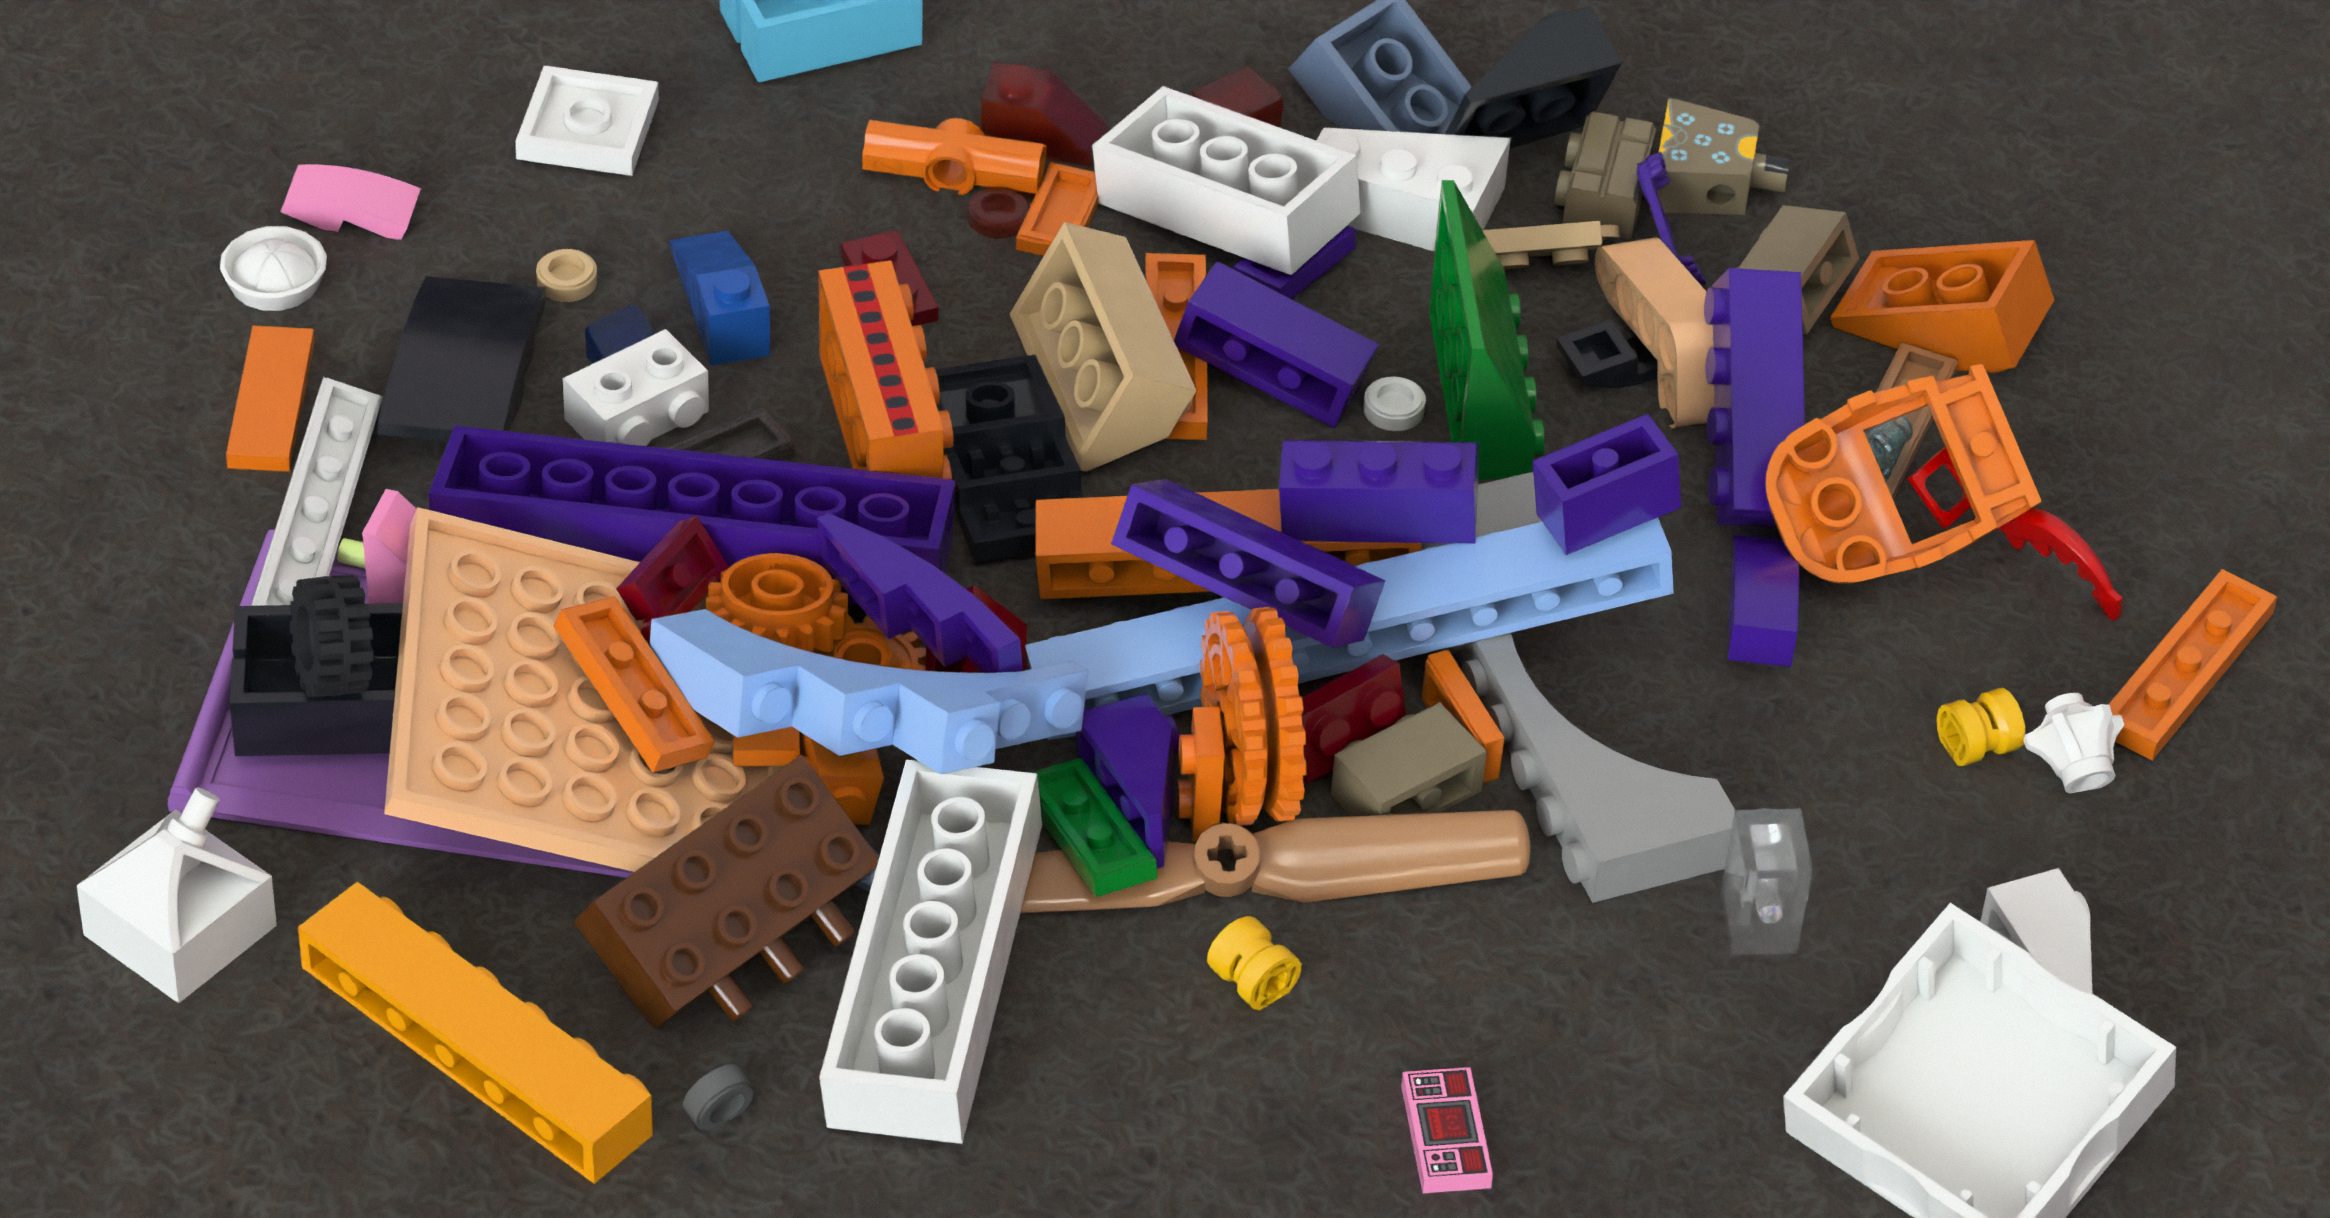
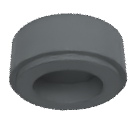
(718, 1097)

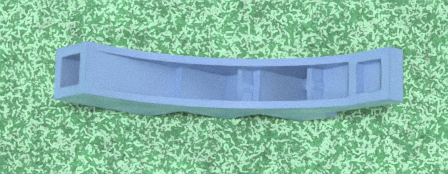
(855, 706)

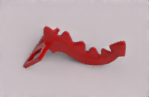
(2035, 525)

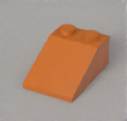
(1951, 301)

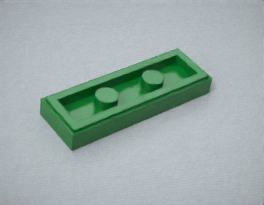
(1092, 829)

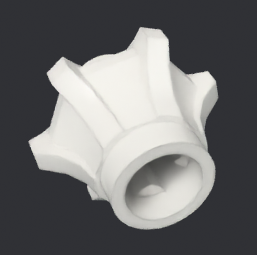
(2077, 741)

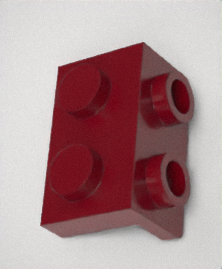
(1349, 711)

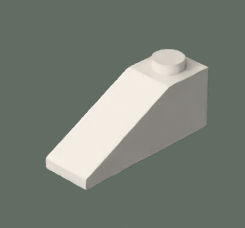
(2047, 922)

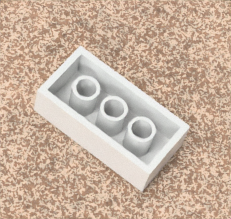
(1227, 179)

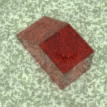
(1039, 109)

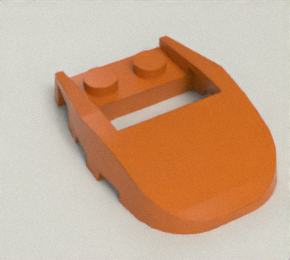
(1836, 501)

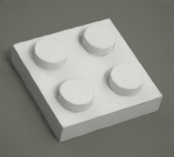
(587, 120)

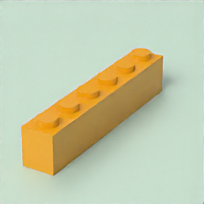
(477, 1031)

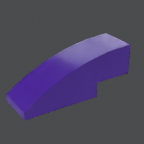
(1763, 601)

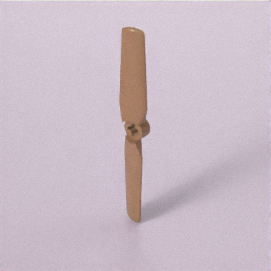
(1308, 861)

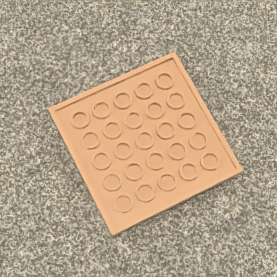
(504, 724)

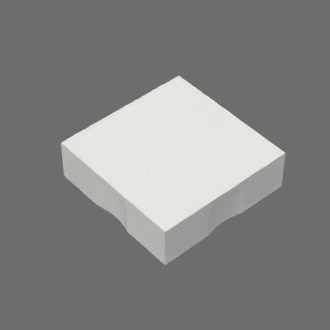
(1979, 1083)

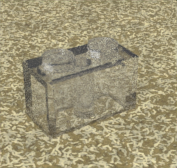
(1766, 881)

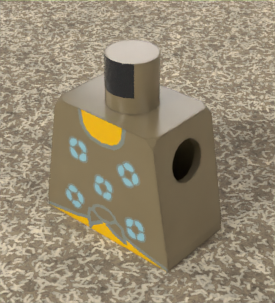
(1714, 161)

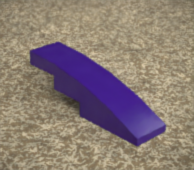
(910, 593)

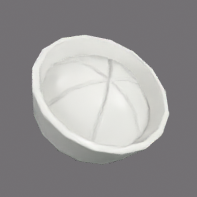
(273, 267)

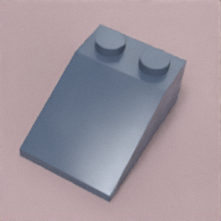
(1382, 73)

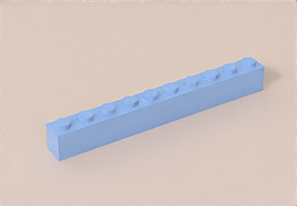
(1426, 605)

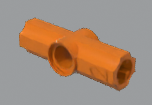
(953, 156)

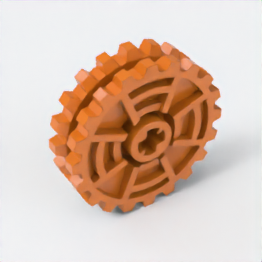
(1256, 688)

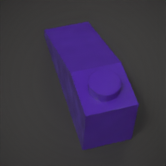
(1132, 757)

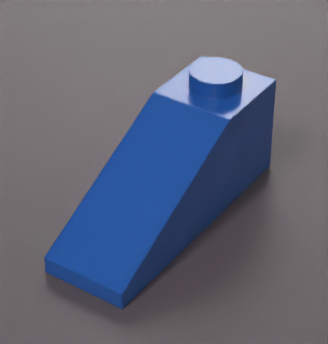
(724, 296)

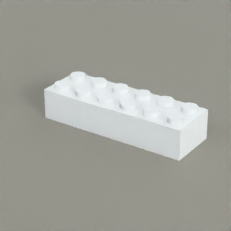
(932, 953)

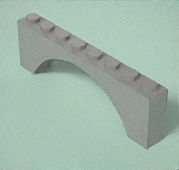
(1614, 816)

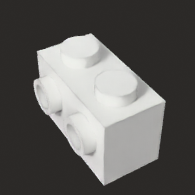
(637, 392)

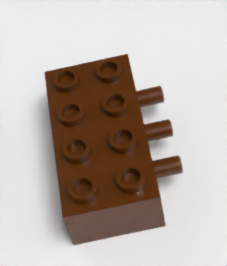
(730, 897)

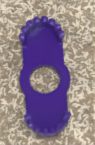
(1652, 178)

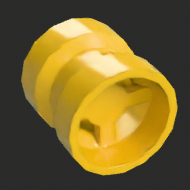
(1981, 726)
(1253, 962)

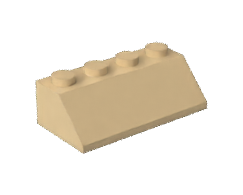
(1102, 346)

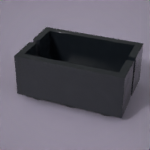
(277, 716)

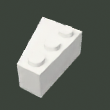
(1404, 175)

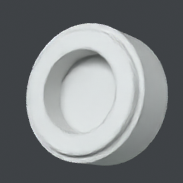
(1394, 403)

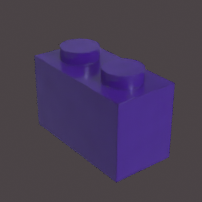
(1607, 484)

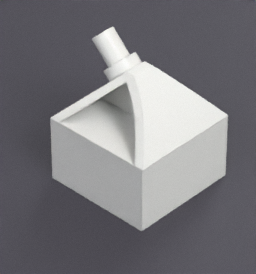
(178, 902)

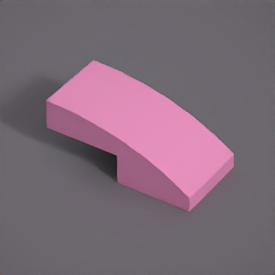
(336, 193)

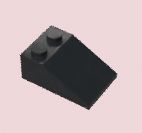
(1542, 82)

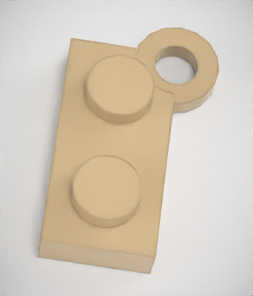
(1564, 242)

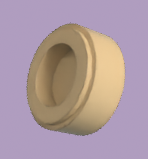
(567, 275)

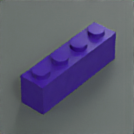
(1755, 383)
(1248, 562)

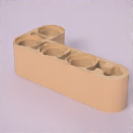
(1667, 315)

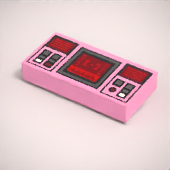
(1446, 1130)

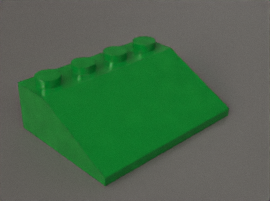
(1478, 345)

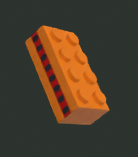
(878, 373)

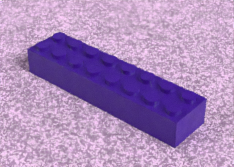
(632, 495)

